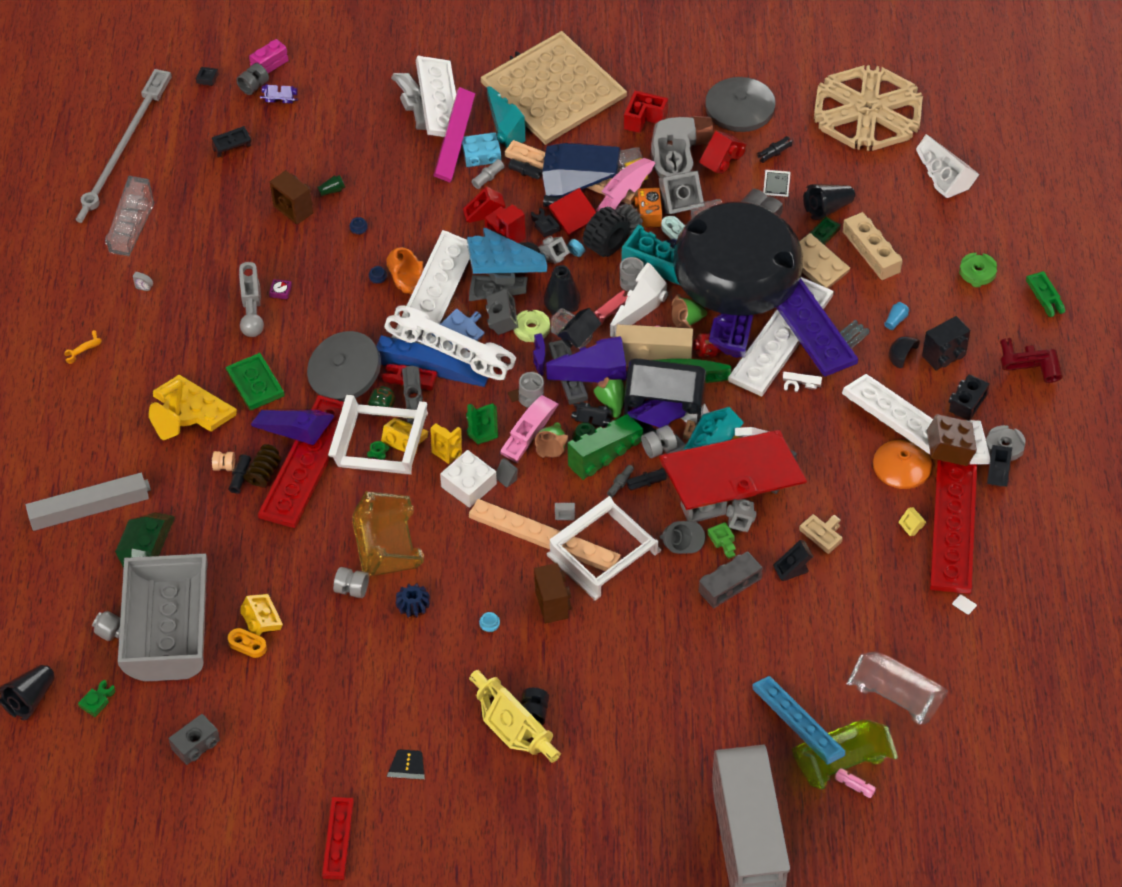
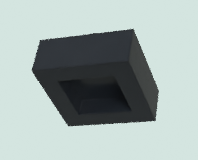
(207, 76)

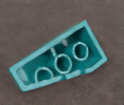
(507, 118)

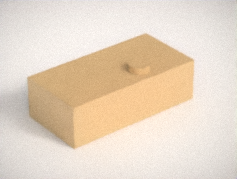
(655, 342)

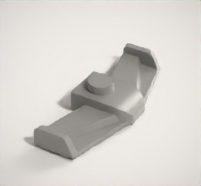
(411, 97)

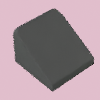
(506, 473)

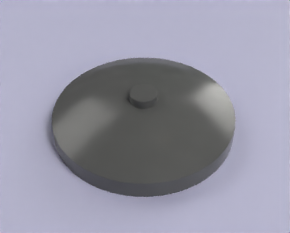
(740, 104)
(344, 365)

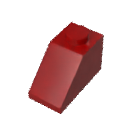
(483, 204)

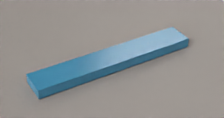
(798, 720)

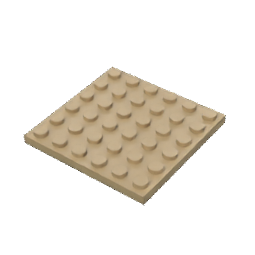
(555, 86)

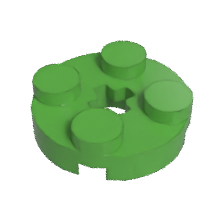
(978, 277)

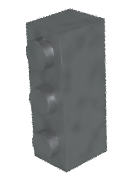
(730, 579)

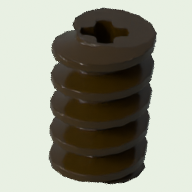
(263, 466)

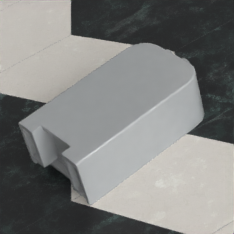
(749, 818)

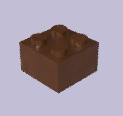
(291, 197)
(951, 440)
(552, 593)

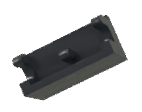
(230, 140)
(579, 328)

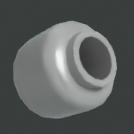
(107, 625)

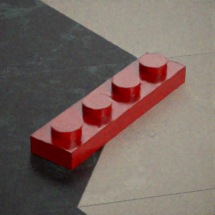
(338, 838)

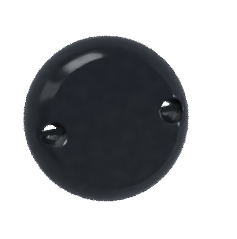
(738, 259)

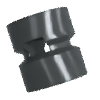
(252, 79)

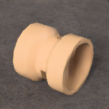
(223, 461)

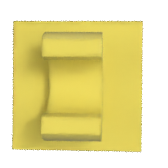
(912, 521)

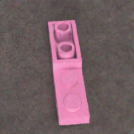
(627, 179)
(528, 427)

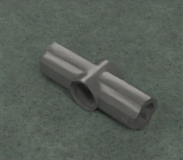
(412, 385)

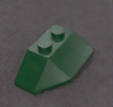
(144, 536)

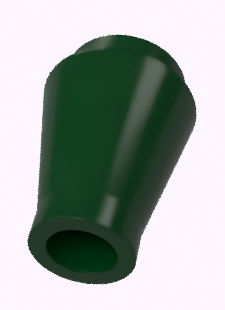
(331, 186)

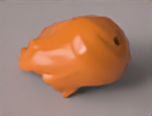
(404, 269)

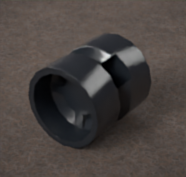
(536, 702)

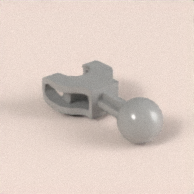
(251, 323)

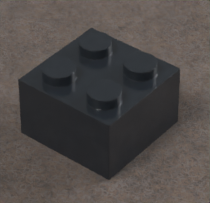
(946, 343)

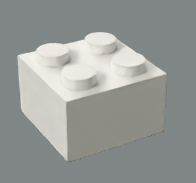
(468, 478)

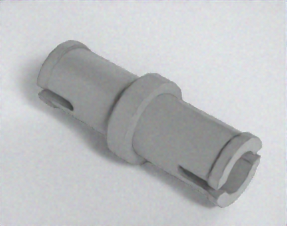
(487, 174)

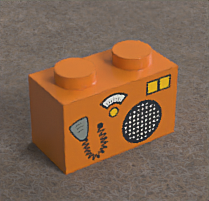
(649, 206)

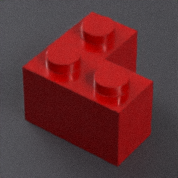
(644, 108)
(721, 150)
(507, 222)

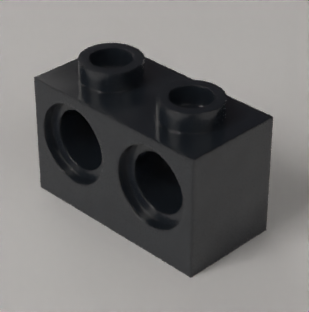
(968, 397)

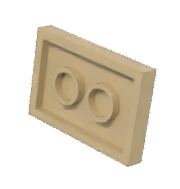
(820, 263)

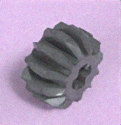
(632, 214)

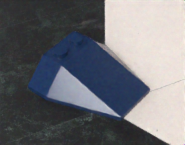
(577, 166)

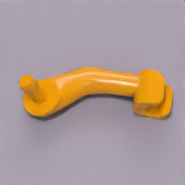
(87, 345)

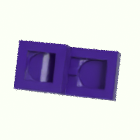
(539, 353)

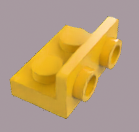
(397, 434)
(446, 444)
(260, 614)

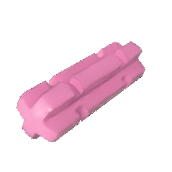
(855, 783)

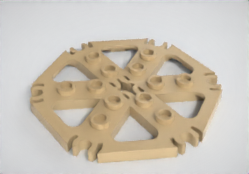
(856, 102)

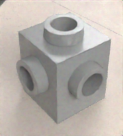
(554, 249)
(741, 514)

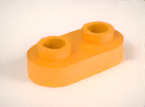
(248, 644)

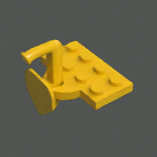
(186, 405)

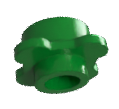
(378, 446)

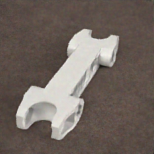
(481, 356)

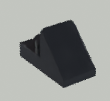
(999, 465)
(793, 561)

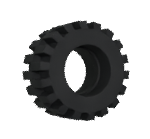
(606, 231)

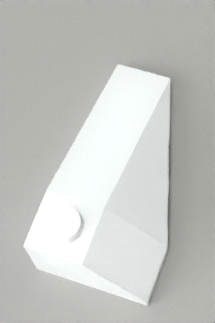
(946, 170)
(641, 301)

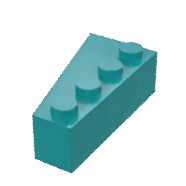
(651, 250)
(714, 428)

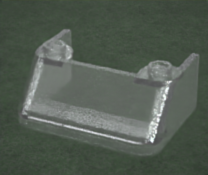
(898, 684)

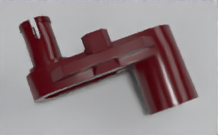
(1045, 359)

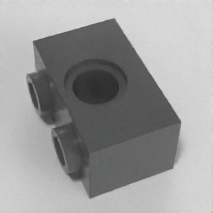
(501, 312)
(200, 729)

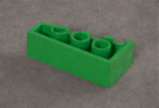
(603, 446)

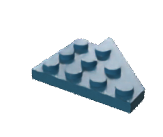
(502, 255)

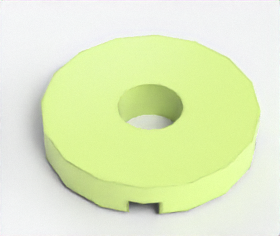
(535, 317)

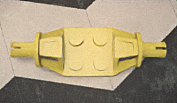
(511, 719)

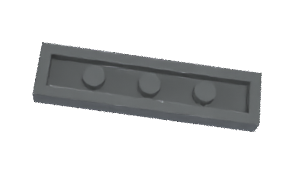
(573, 390)

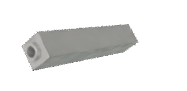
(87, 501)

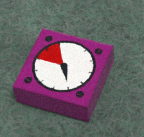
(280, 289)

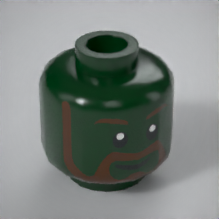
(382, 397)

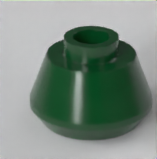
(581, 429)

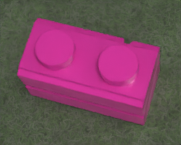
(270, 56)

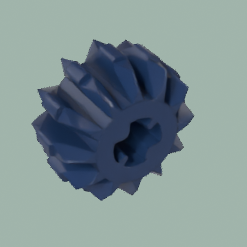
(412, 600)

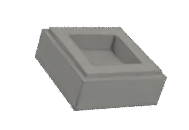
(564, 511)

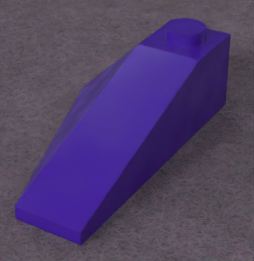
(590, 364)
(294, 424)

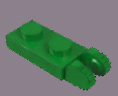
(1045, 293)

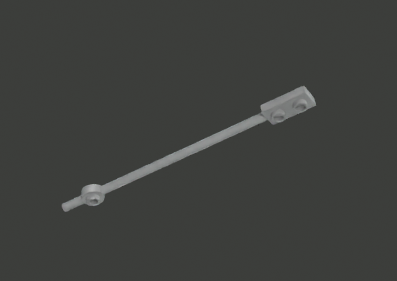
(151, 91)

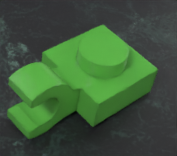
(722, 536)

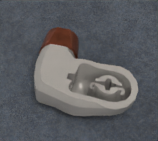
(673, 141)

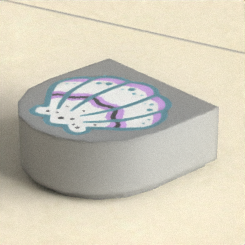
(142, 281)

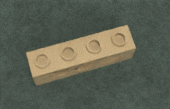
(872, 246)

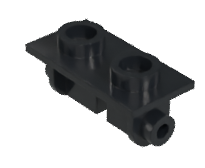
(584, 412)

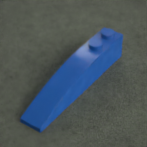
(414, 354)

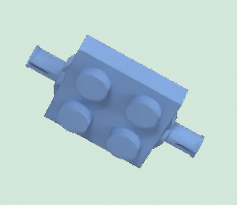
(464, 325)

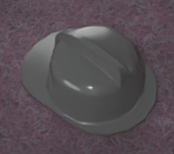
(683, 537)

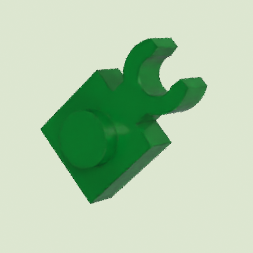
(96, 701)

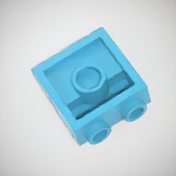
(481, 149)

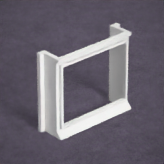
(345, 429)
(576, 570)

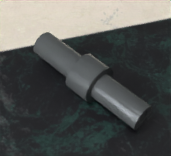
(620, 481)

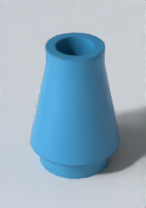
(897, 314)

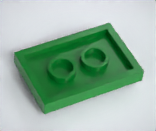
(255, 381)

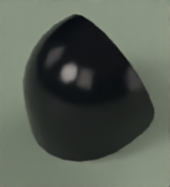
(900, 348)

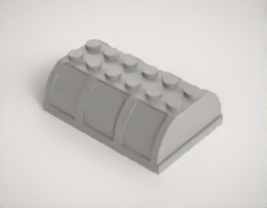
(163, 617)

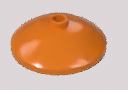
(899, 470)

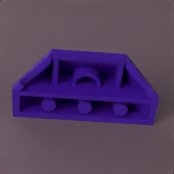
(731, 334)
(657, 412)

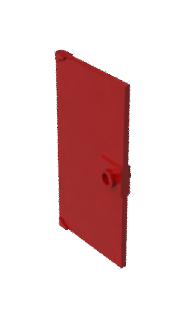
(732, 469)

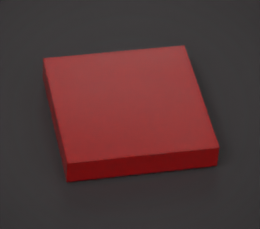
(573, 211)

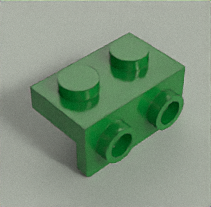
(482, 423)

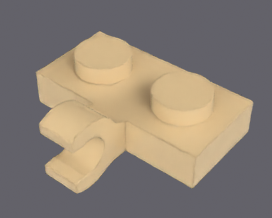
(822, 533)

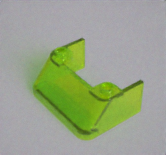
(861, 742)

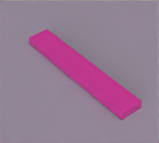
(454, 134)

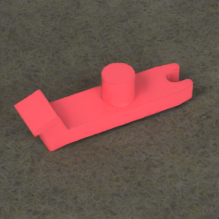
(611, 306)

